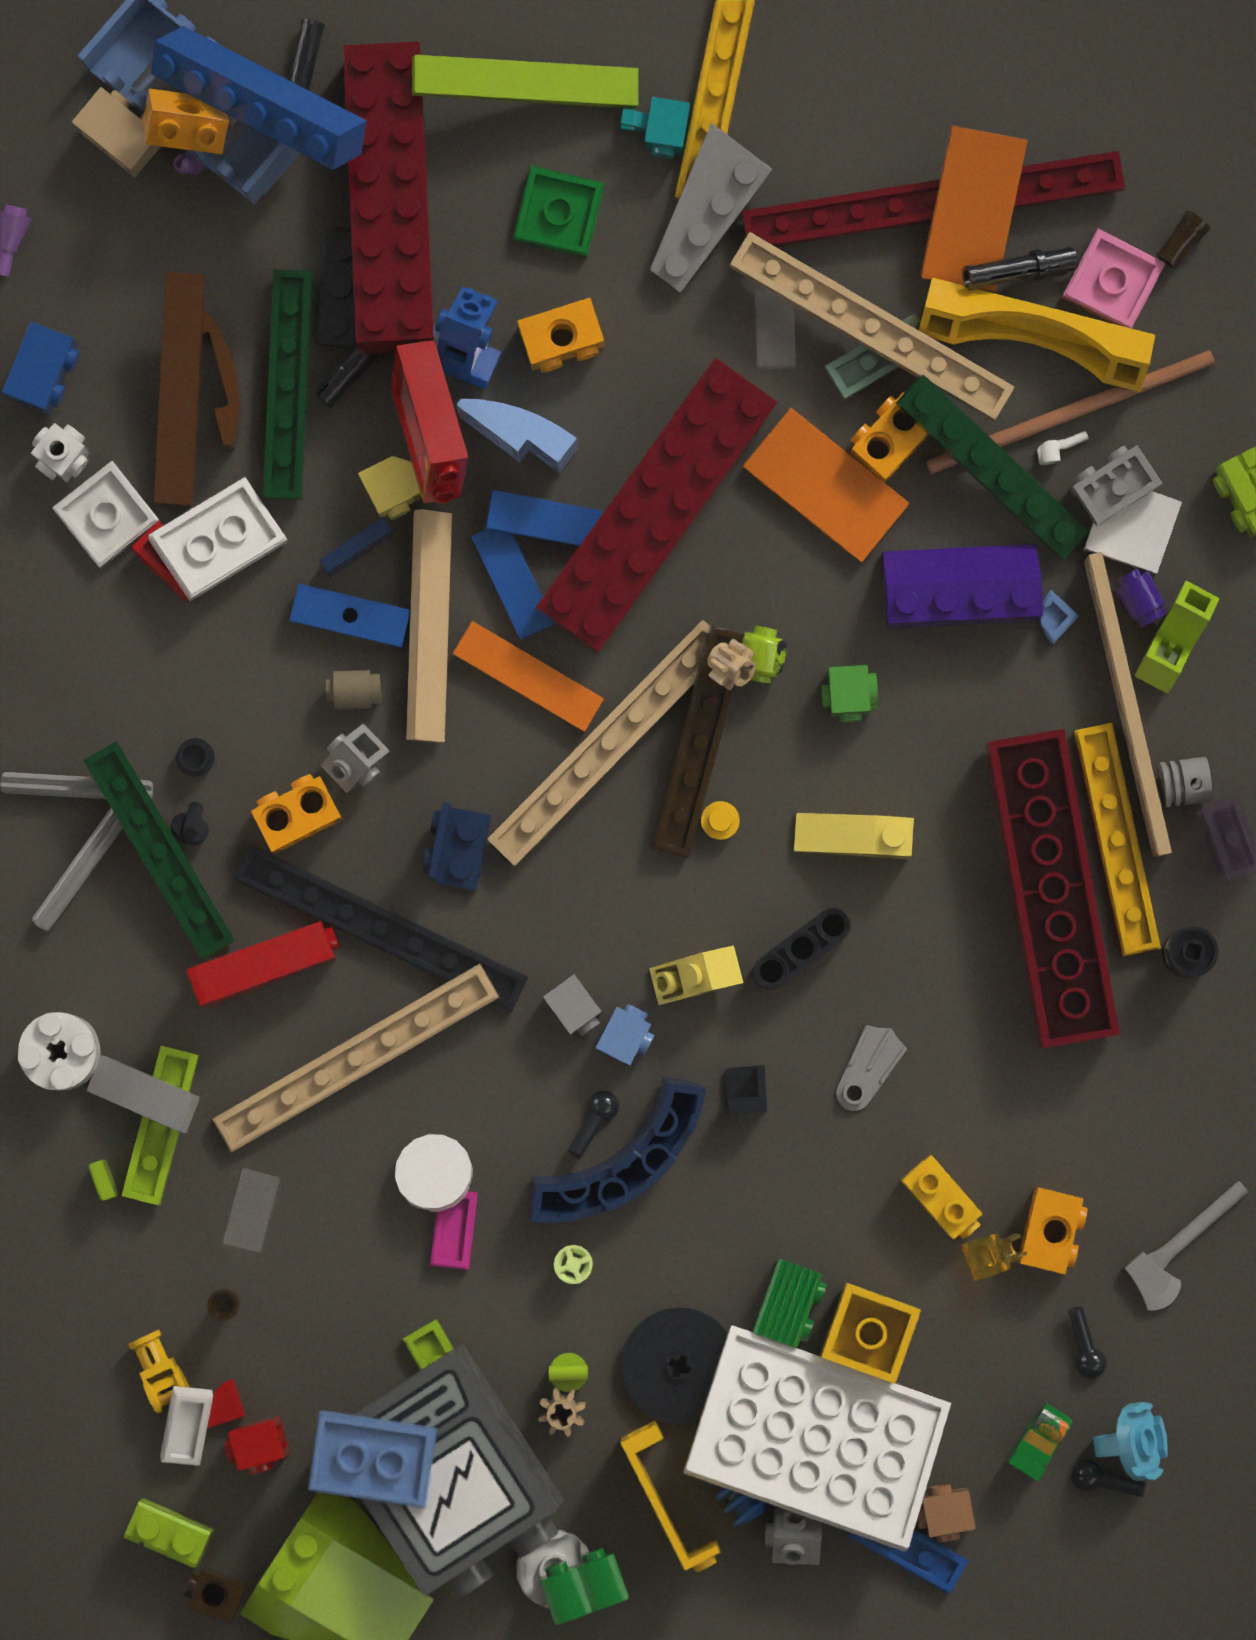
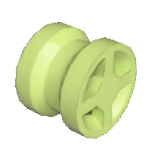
(573, 1269)

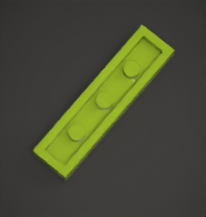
(155, 1141)

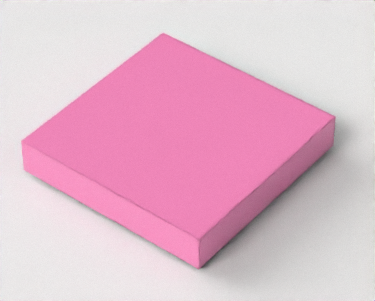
(1113, 280)

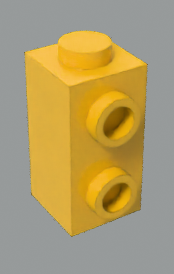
(942, 1198)

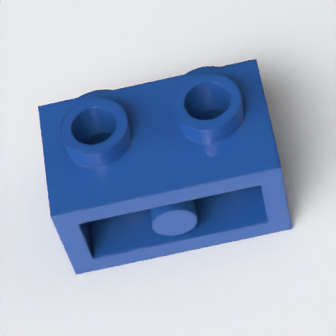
(41, 368)

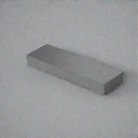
(143, 1094)

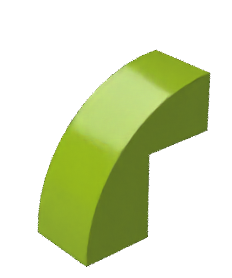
(1176, 637)

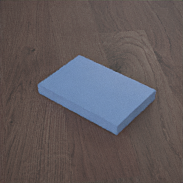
(372, 1459)

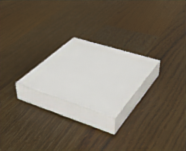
(105, 514)
(1137, 533)

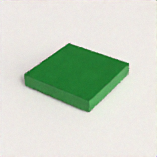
(558, 212)

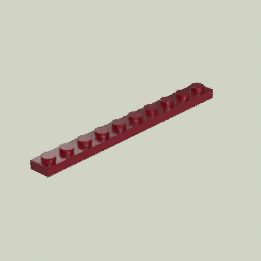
(916, 202)

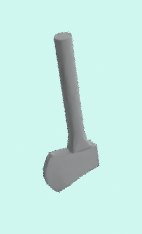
(1147, 1270)

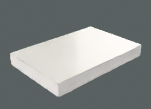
(217, 539)

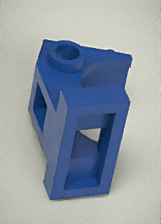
(467, 330)

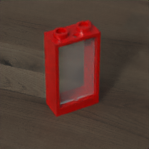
(429, 422)

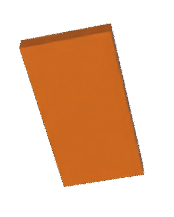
(973, 203)
(825, 485)

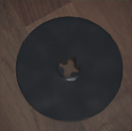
(647, 1366)

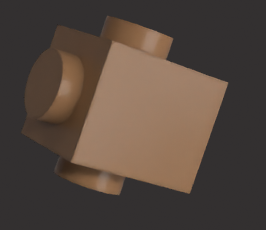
(946, 1512)

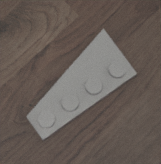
(712, 199)

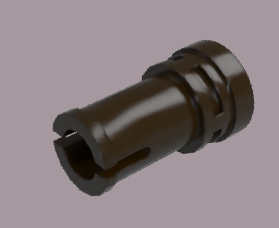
(1189, 231)
(223, 1304)

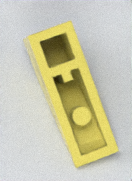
(854, 835)

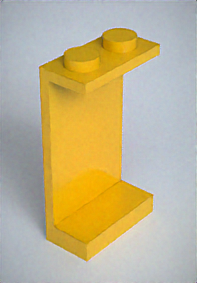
(636, 1441)

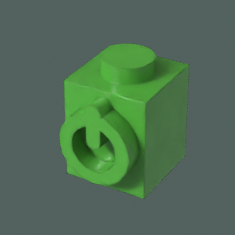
(850, 693)

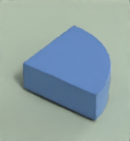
(1056, 617)

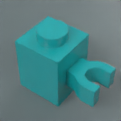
(663, 126)

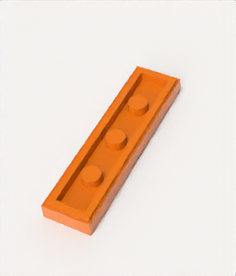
(528, 676)

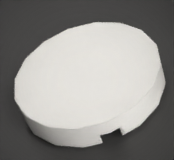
(433, 1172)
(531, 1567)

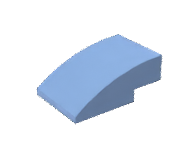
(519, 431)

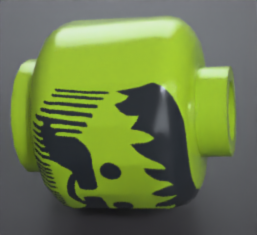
(768, 651)

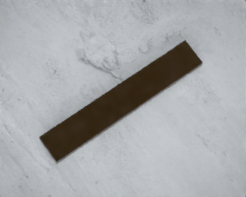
(694, 754)

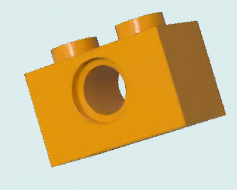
(183, 122)
(576, 318)
(1045, 1207)

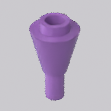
(12, 231)

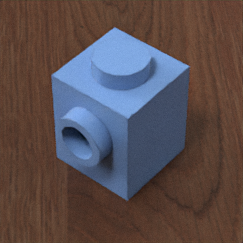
(626, 1035)

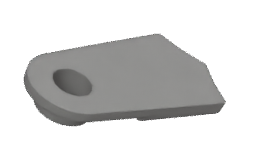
(869, 1065)

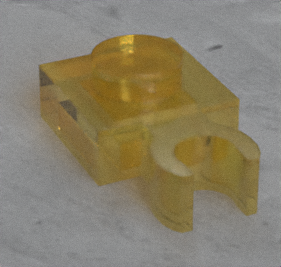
(990, 1255)

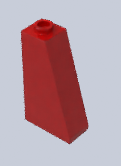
(262, 964)

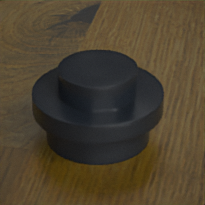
(195, 757)

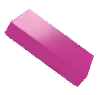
(455, 1234)

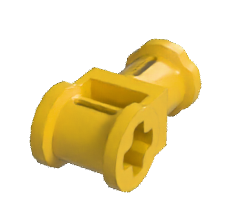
(157, 1374)

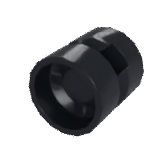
(1190, 952)

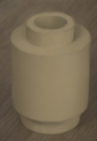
(354, 689)

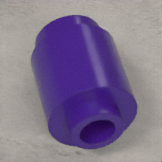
(1141, 598)

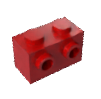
(257, 1445)

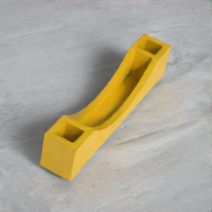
(1107, 350)

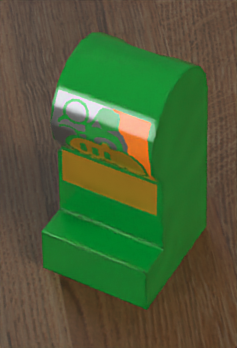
(1039, 1441)

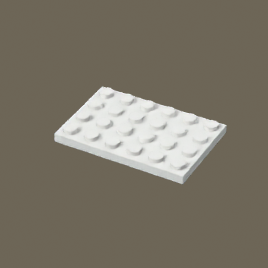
(817, 1438)

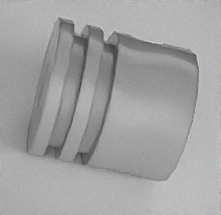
(1176, 780)

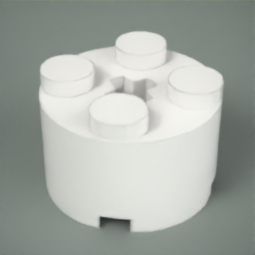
(37, 1057)

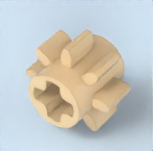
(731, 664)
(556, 1420)

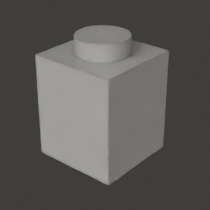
(573, 1006)

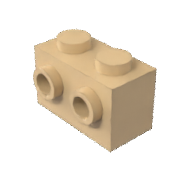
(115, 130)

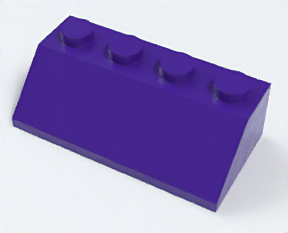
(962, 586)

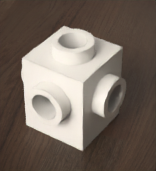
(67, 464)

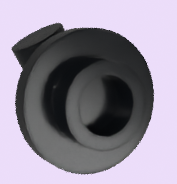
(190, 826)

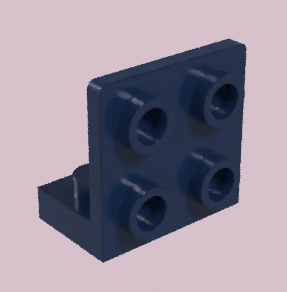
(457, 847)

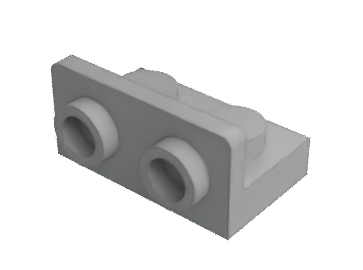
(1115, 485)

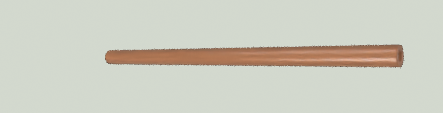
(1083, 407)

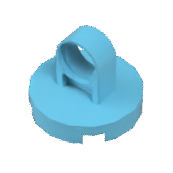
(1137, 1441)

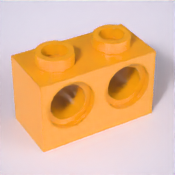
(899, 443)
(300, 823)

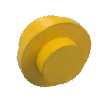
(720, 820)

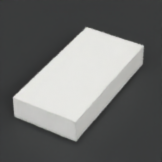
(186, 1425)

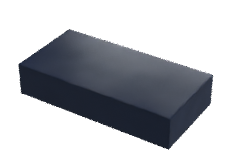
(356, 547)

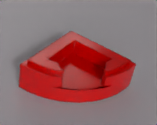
(225, 1404)

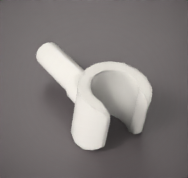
(1049, 452)

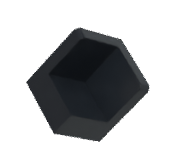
(746, 1089)

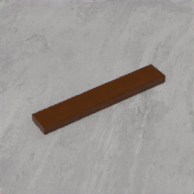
(179, 388)

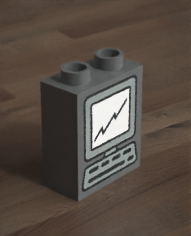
(481, 1482)

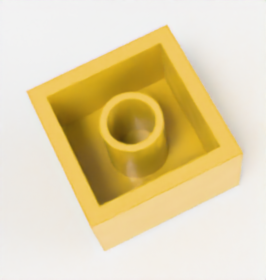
(870, 1332)

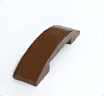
(229, 416)

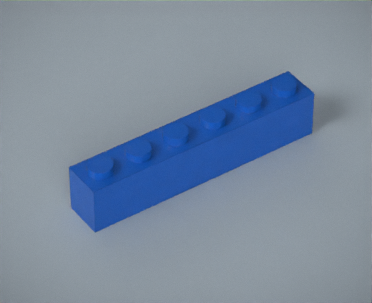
(258, 97)

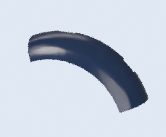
(628, 1171)

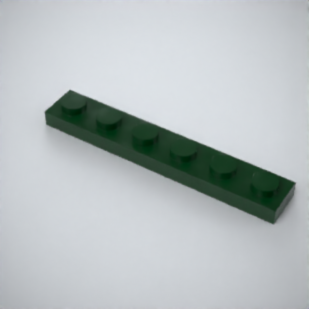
(287, 384)
(992, 467)
(159, 850)

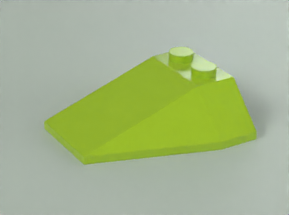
(337, 1580)

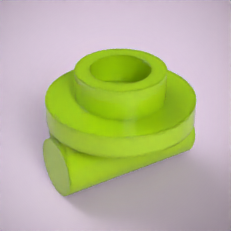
(568, 1372)

